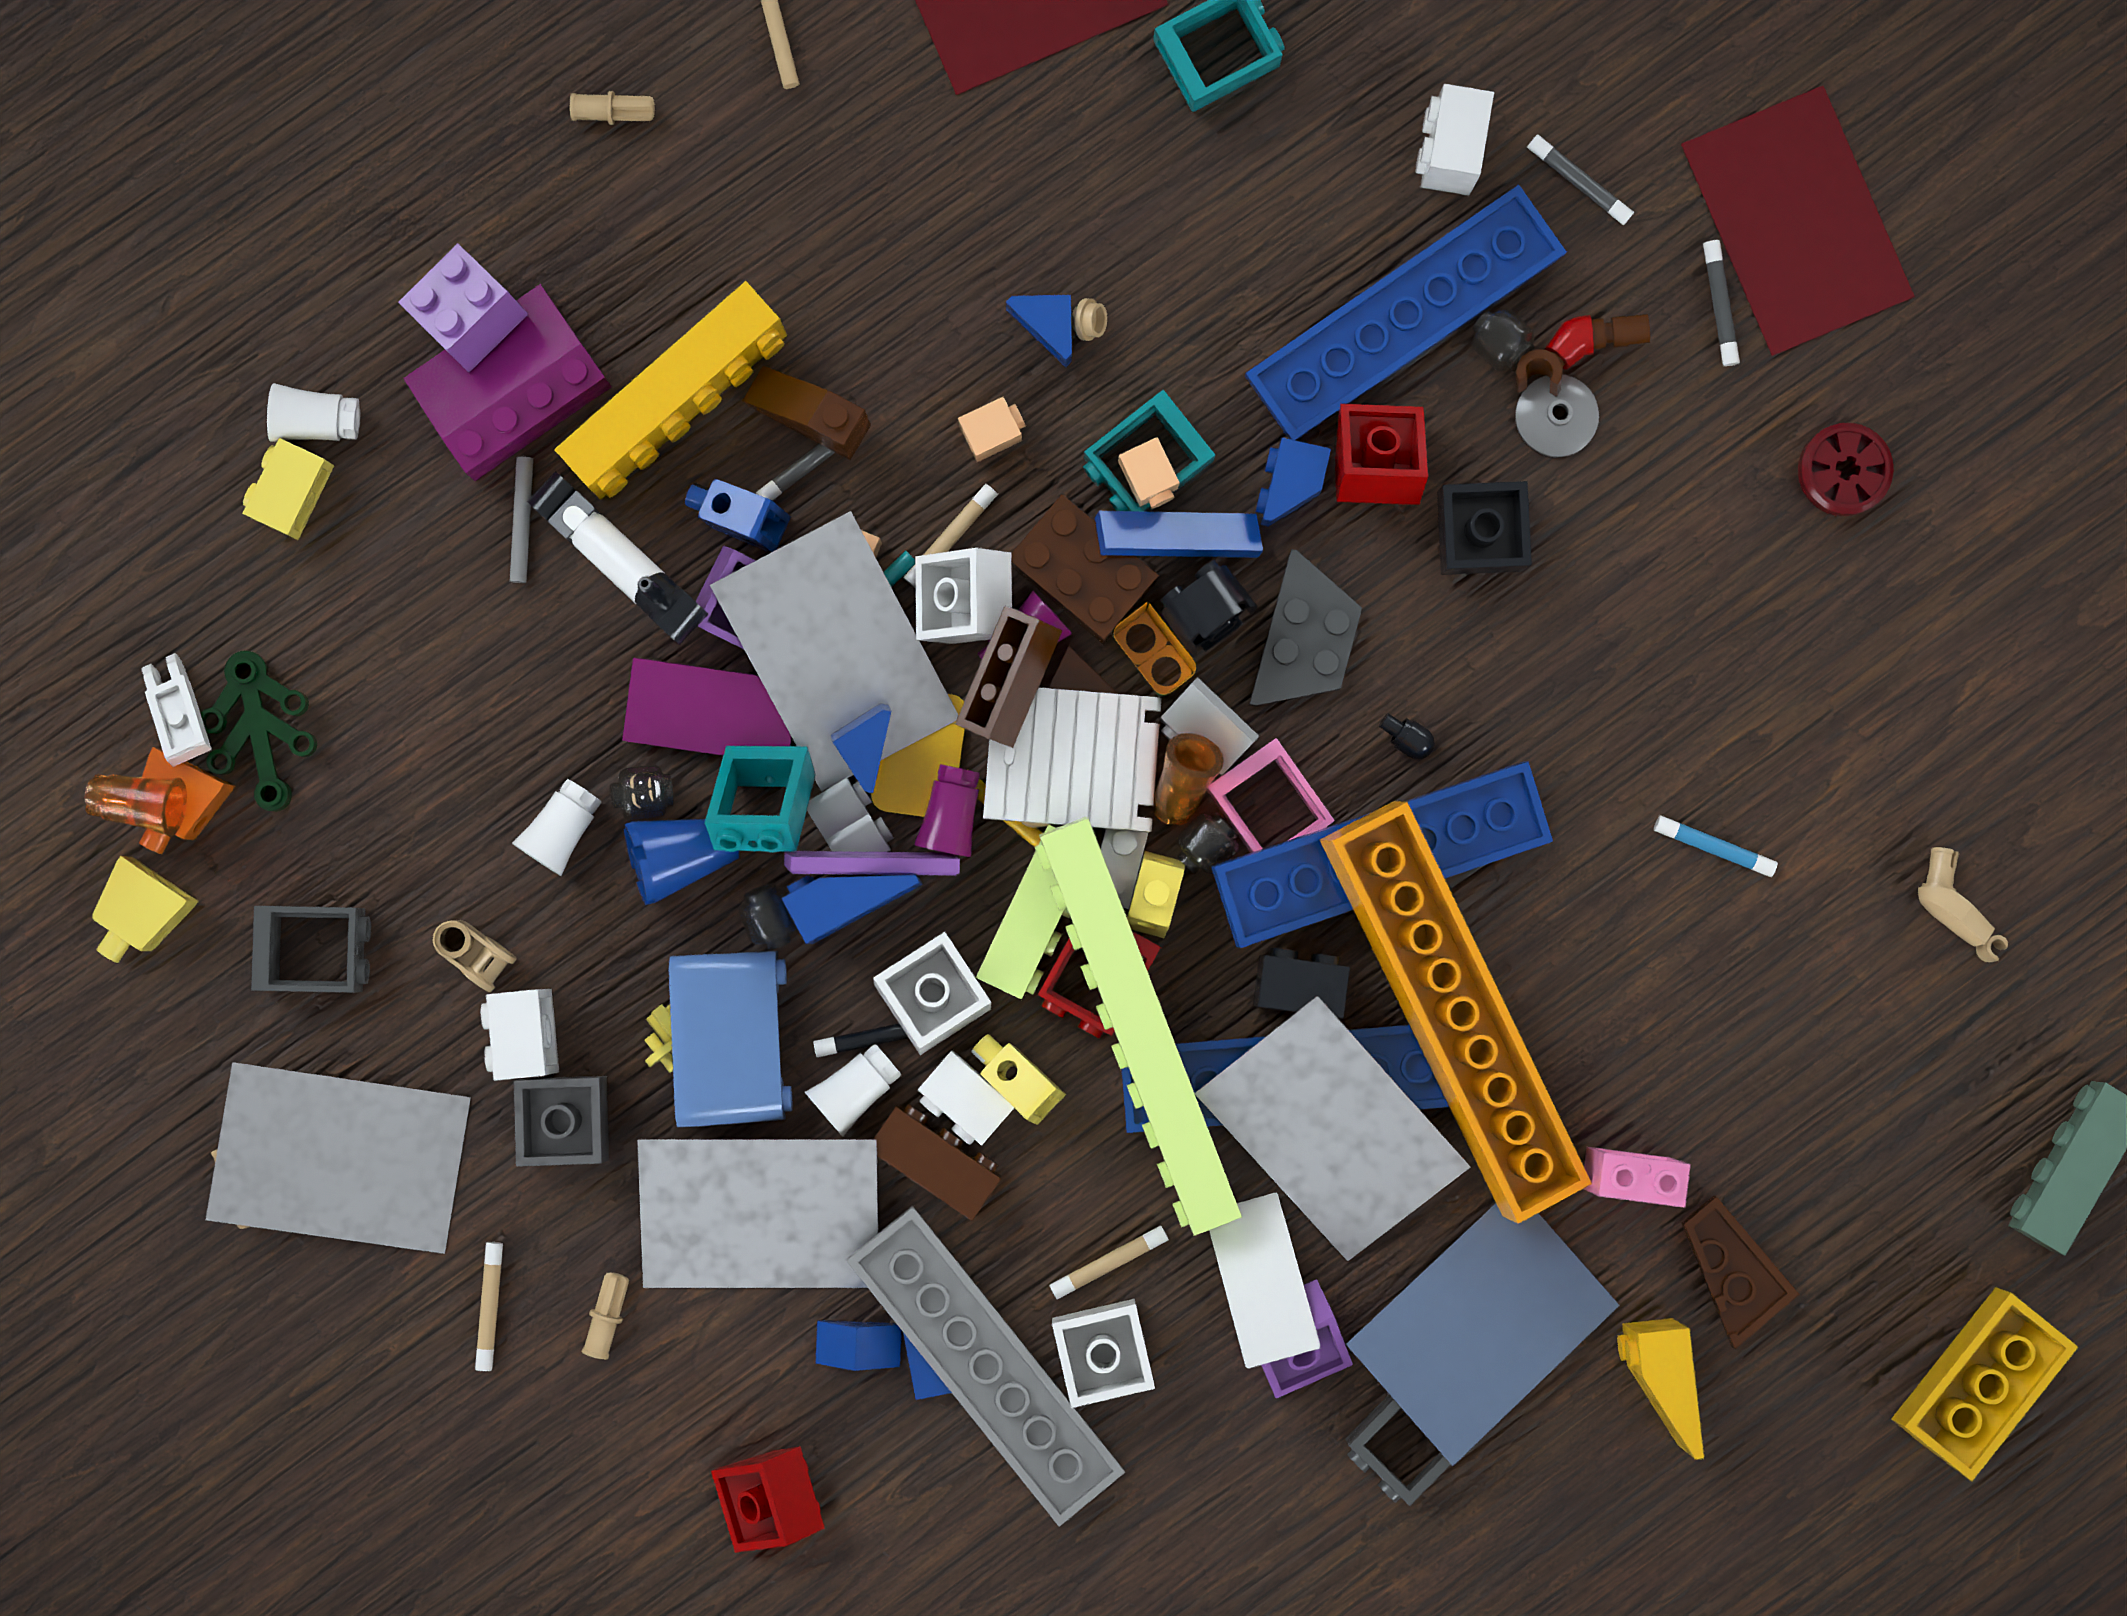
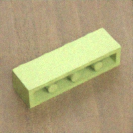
(1024, 934)

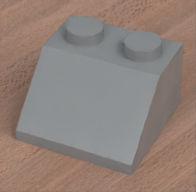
(1205, 714)

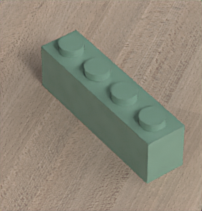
(2075, 1170)

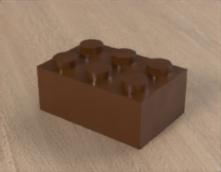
(1066, 566)

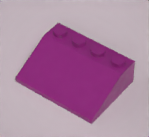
(513, 393)

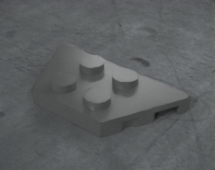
(1306, 637)

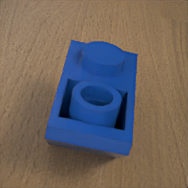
(1296, 478)

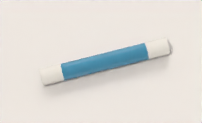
(1715, 846)

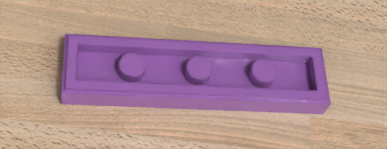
(871, 863)

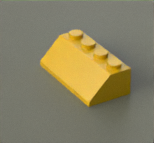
(1984, 1383)

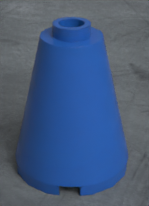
(671, 855)

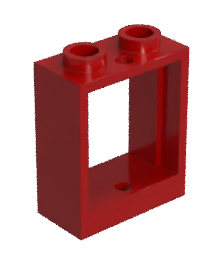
(1060, 1005)

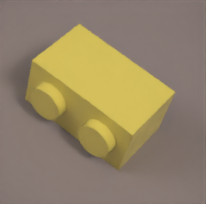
(287, 488)

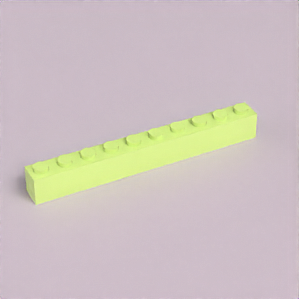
(1140, 1026)

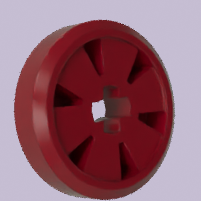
(1860, 490)

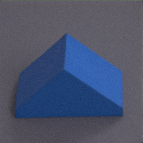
(1047, 321)
(863, 744)
(858, 1344)

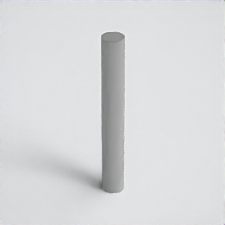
(521, 520)

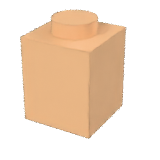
(992, 428)
(1149, 473)

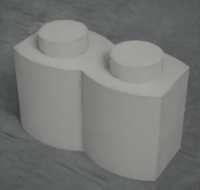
(846, 821)

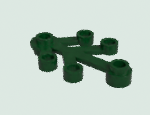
(256, 724)

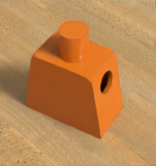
(204, 798)

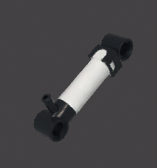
(617, 558)

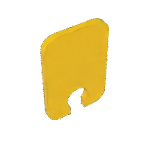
(908, 775)

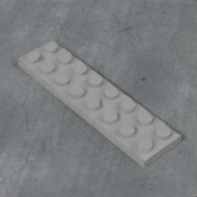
(985, 1366)

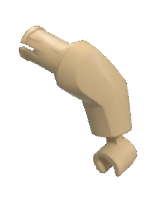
(1953, 909)

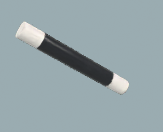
(859, 1040)

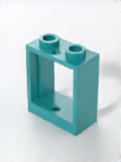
(1181, 67)
(1176, 425)
(767, 768)

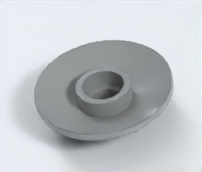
(1545, 432)

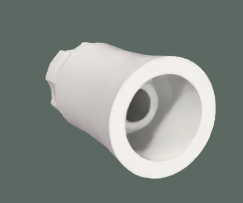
(310, 415)
(559, 827)
(854, 1088)

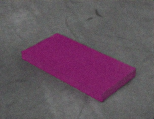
(699, 708)

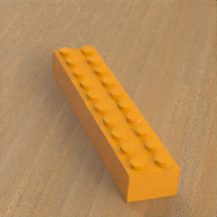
(1455, 1011)

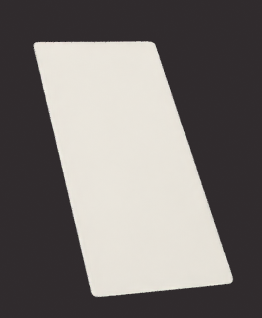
(1264, 1283)

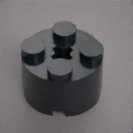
(1206, 608)

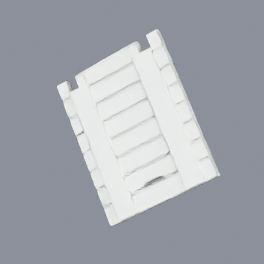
(1076, 761)

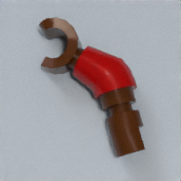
(1575, 340)

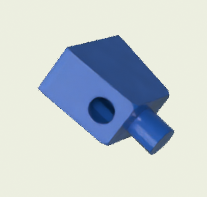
(739, 513)

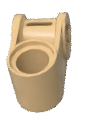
(474, 954)

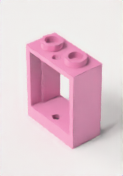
(1251, 766)
(1637, 1176)

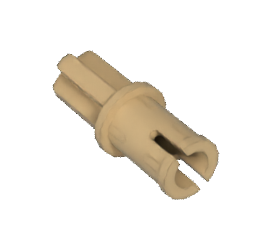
(611, 107)
(606, 1316)

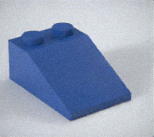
(832, 903)

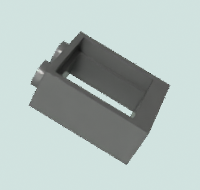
(267, 949)
(1364, 1458)

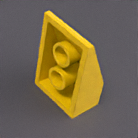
(1664, 1368)

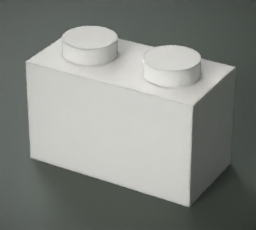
(965, 1099)

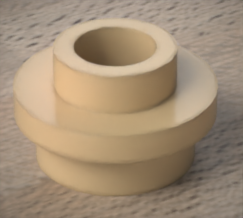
(1089, 319)

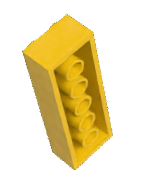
(673, 392)

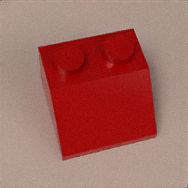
(1380, 454)
(768, 1500)

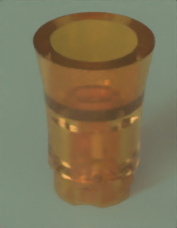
(1186, 775)
(138, 801)

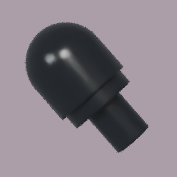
(1408, 737)

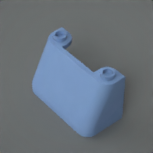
(727, 1038)

